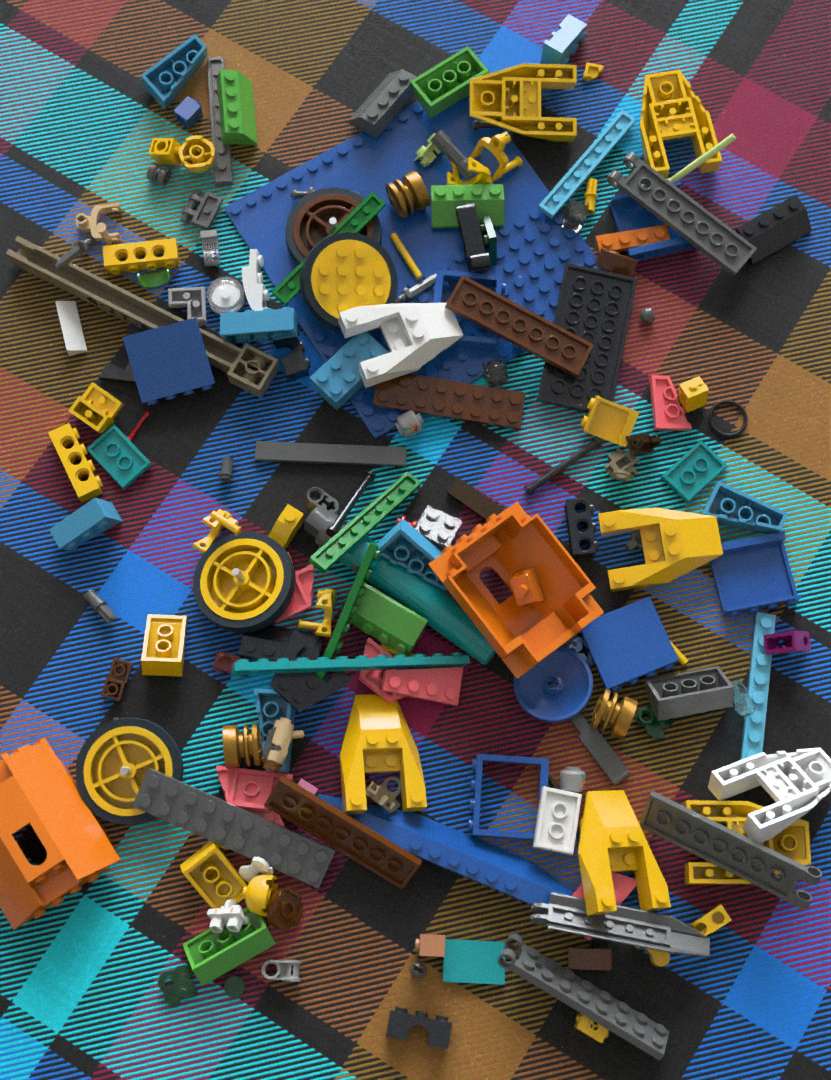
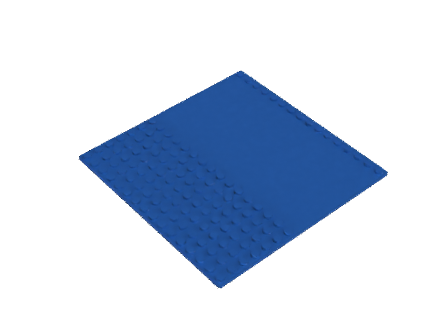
(529, 246)

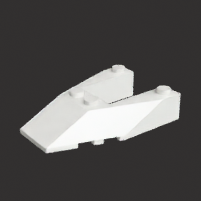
(411, 331)
(791, 779)

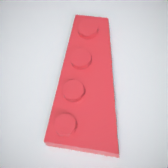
(430, 684)

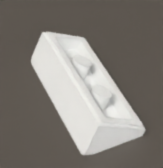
(71, 327)

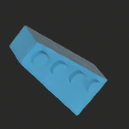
(174, 71)
(258, 325)
(743, 511)
(412, 551)
(270, 708)

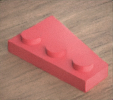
(666, 408)

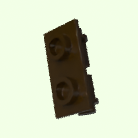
(642, 444)

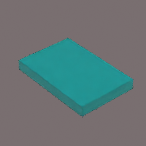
(119, 456)
(694, 471)
(473, 962)

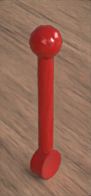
(138, 425)

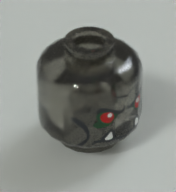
(495, 373)

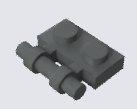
(206, 212)

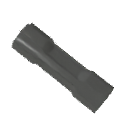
(446, 146)

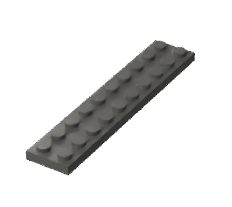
(233, 827)

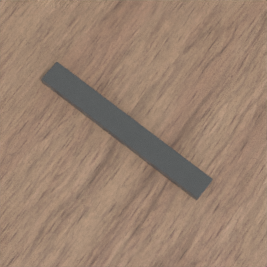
(222, 163)
(330, 454)

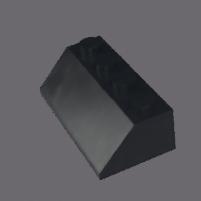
(776, 228)
(272, 641)

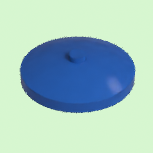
(555, 687)

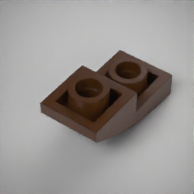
(616, 263)
(118, 679)
(590, 958)

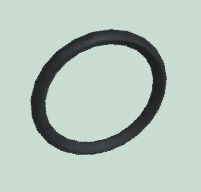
(728, 434)

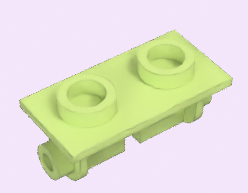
(425, 153)

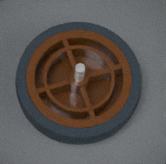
(319, 215)

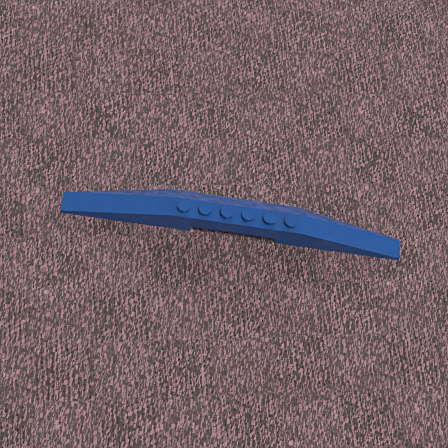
(460, 853)

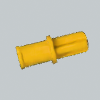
(591, 195)

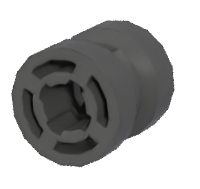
(158, 174)

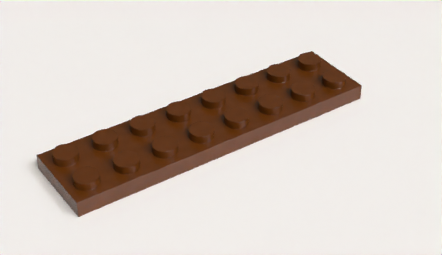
(519, 326)
(451, 400)
(342, 832)

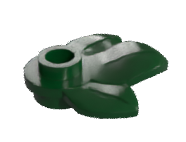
(652, 726)
(180, 987)

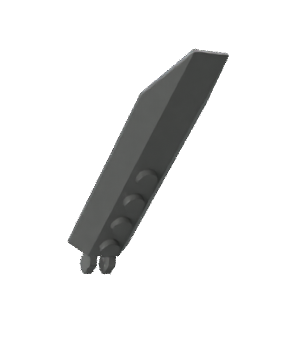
(621, 926)

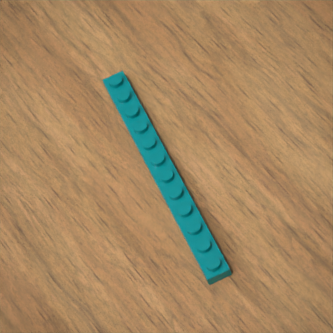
(342, 663)

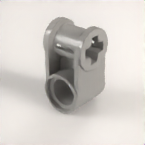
(284, 970)

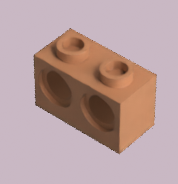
(430, 945)

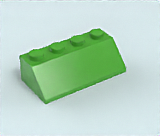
(447, 81)
(236, 108)
(486, 197)
(388, 621)
(217, 953)

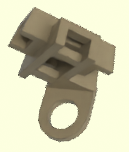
(622, 469)
(382, 796)

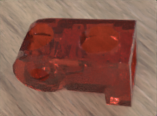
(224, 662)

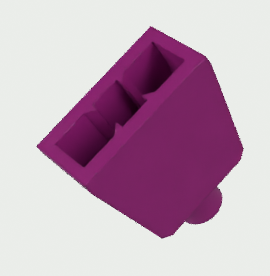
(794, 642)

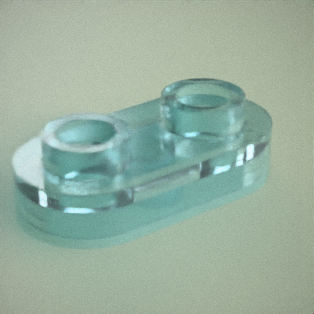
(742, 699)

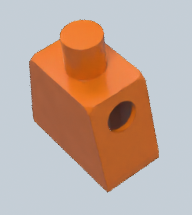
(526, 587)

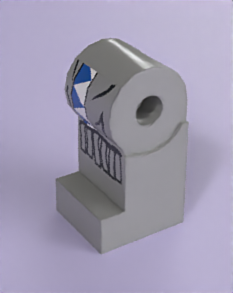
(210, 247)

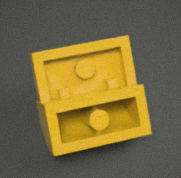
(96, 408)

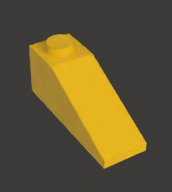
(287, 526)

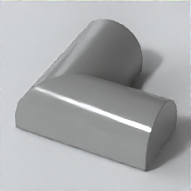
(193, 298)

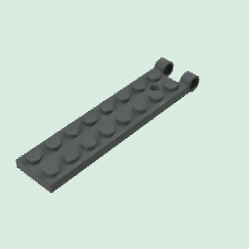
(683, 214)
(728, 849)
(584, 997)

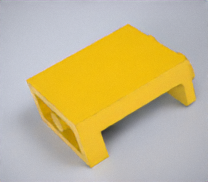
(609, 420)

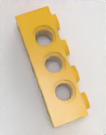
(132, 251)
(61, 438)

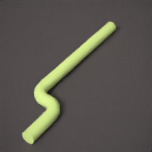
(703, 158)

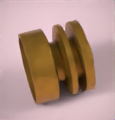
(409, 194)
(614, 714)
(241, 745)

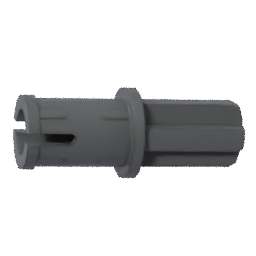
(100, 606)

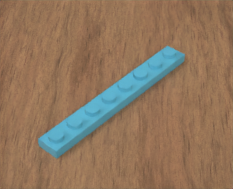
(586, 164)
(758, 686)

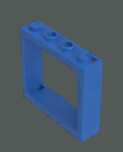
(484, 279)
(476, 787)

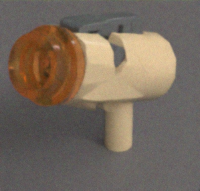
(278, 743)

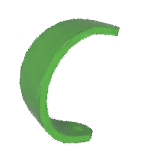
(154, 280)

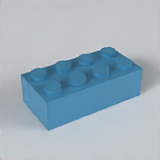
(340, 375)

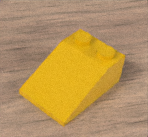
(164, 645)
(213, 876)

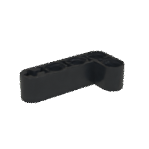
(476, 257)

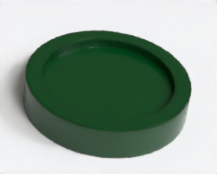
(234, 986)

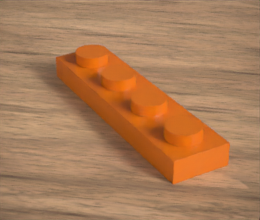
(633, 238)

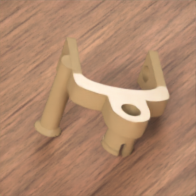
(91, 224)

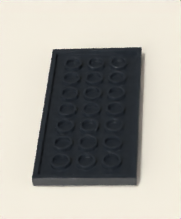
(597, 309)

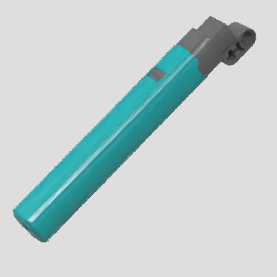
(396, 582)

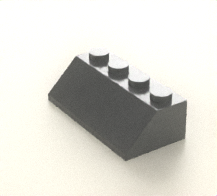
(384, 103)
(689, 693)

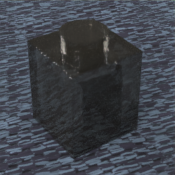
(574, 216)

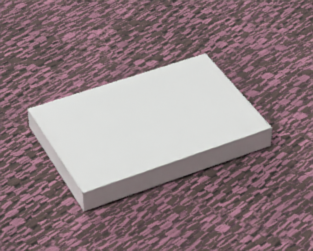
(557, 820)

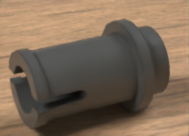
(226, 469)

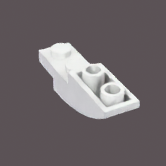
(253, 282)

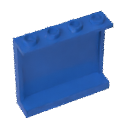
(631, 216)
(169, 361)
(754, 575)
(629, 645)

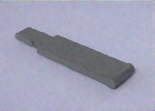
(600, 750)

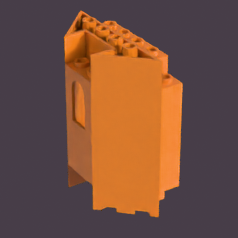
(509, 545)
(43, 793)

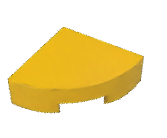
(592, 71)

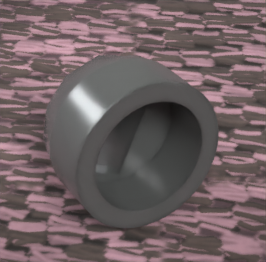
(647, 315)
(417, 974)

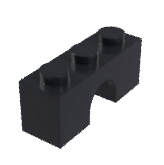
(295, 364)
(438, 1029)

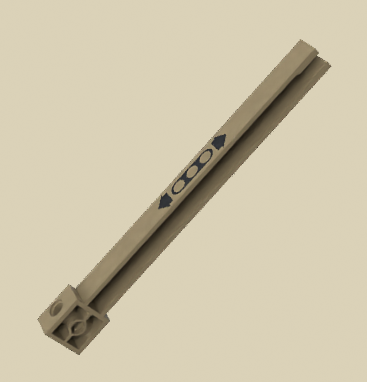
(244, 367)

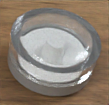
(225, 295)

